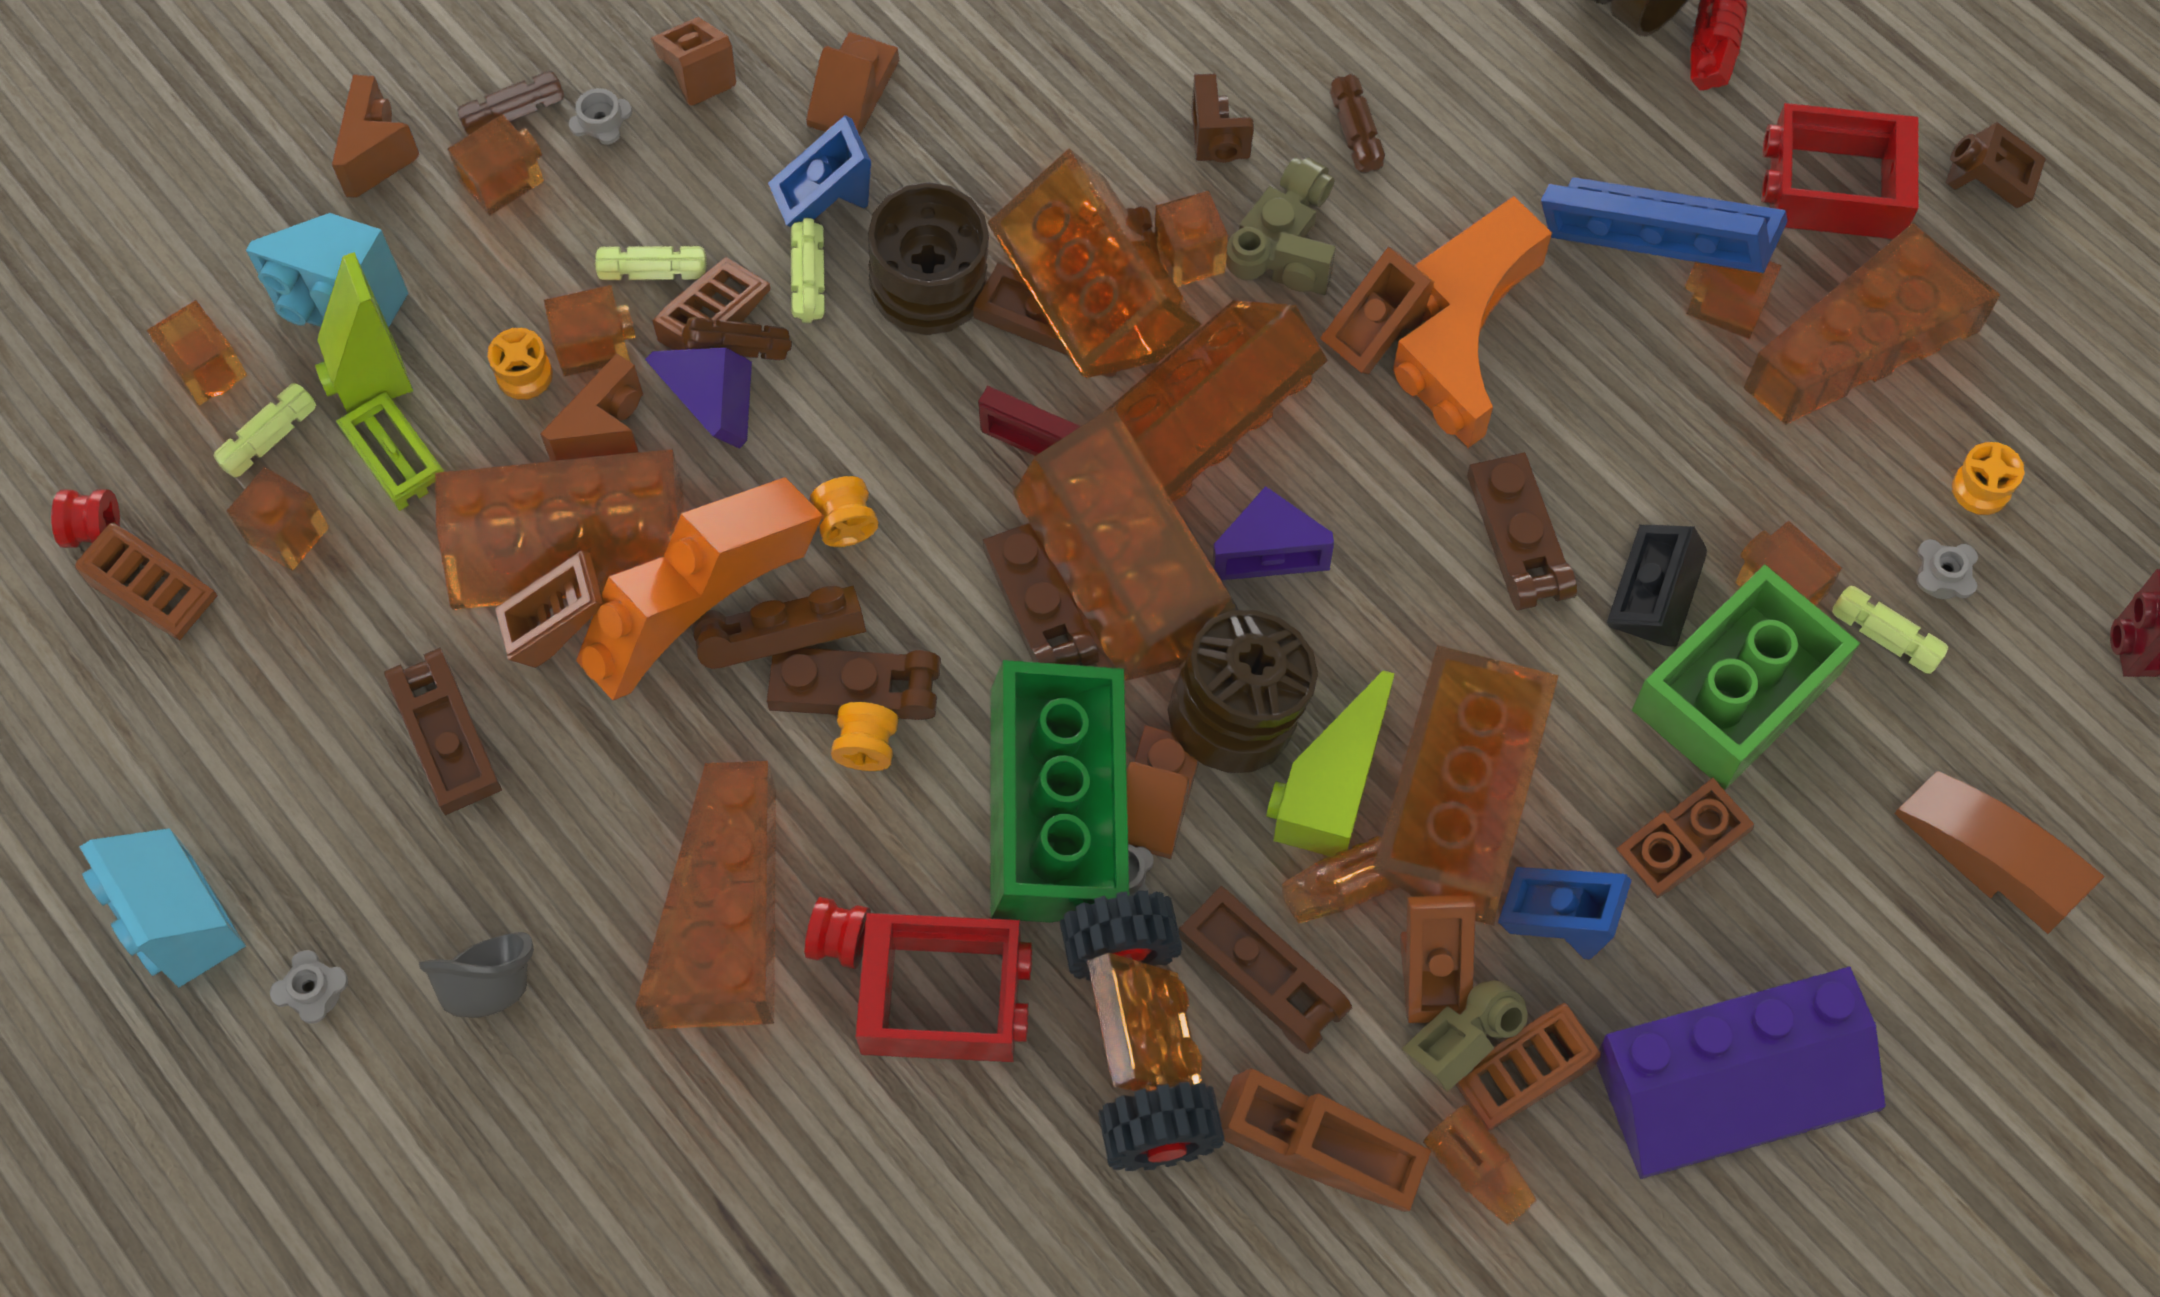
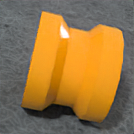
(520, 348)
(2002, 472)
(844, 511)
(864, 736)

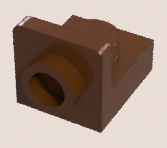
(1214, 132)
(1998, 162)

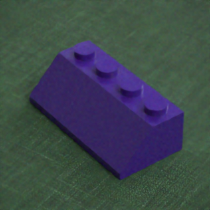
(1743, 1072)

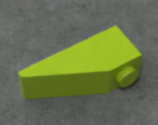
(358, 343)
(1329, 777)

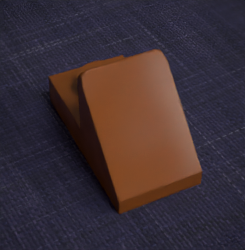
(699, 59)
(850, 81)
(368, 141)
(1379, 309)
(591, 420)
(1158, 791)
(1437, 955)

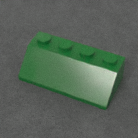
(1056, 789)

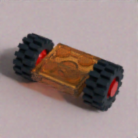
(1143, 1031)

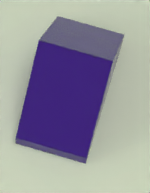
(712, 386)
(1271, 541)

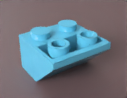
(304, 260)
(160, 903)

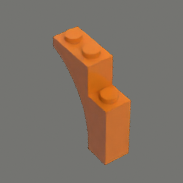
(1469, 280)
(705, 561)

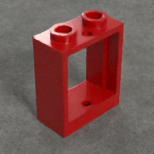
(1846, 133)
(940, 934)

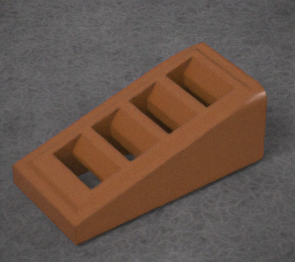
(674, 316)
(115, 558)
(518, 616)
(1572, 1038)

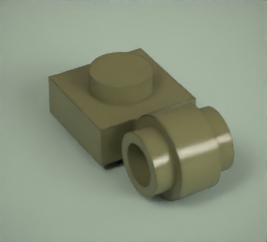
(1277, 212)
(1295, 260)
(1458, 1042)

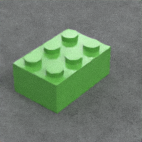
(1744, 676)

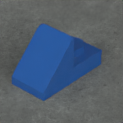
(824, 172)
(1566, 905)

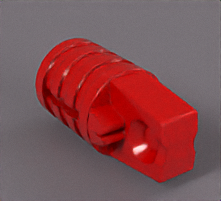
(1716, 41)

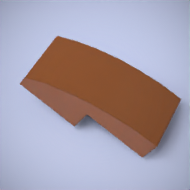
(1685, 838)

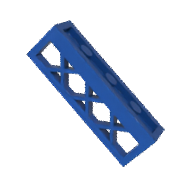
(1664, 223)

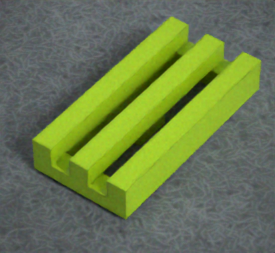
(414, 482)

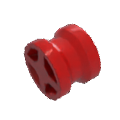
(82, 517)
(836, 932)

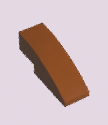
(1999, 849)
(1322, 1140)

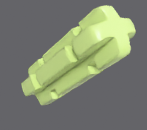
(650, 263)
(807, 270)
(264, 430)
(1890, 629)

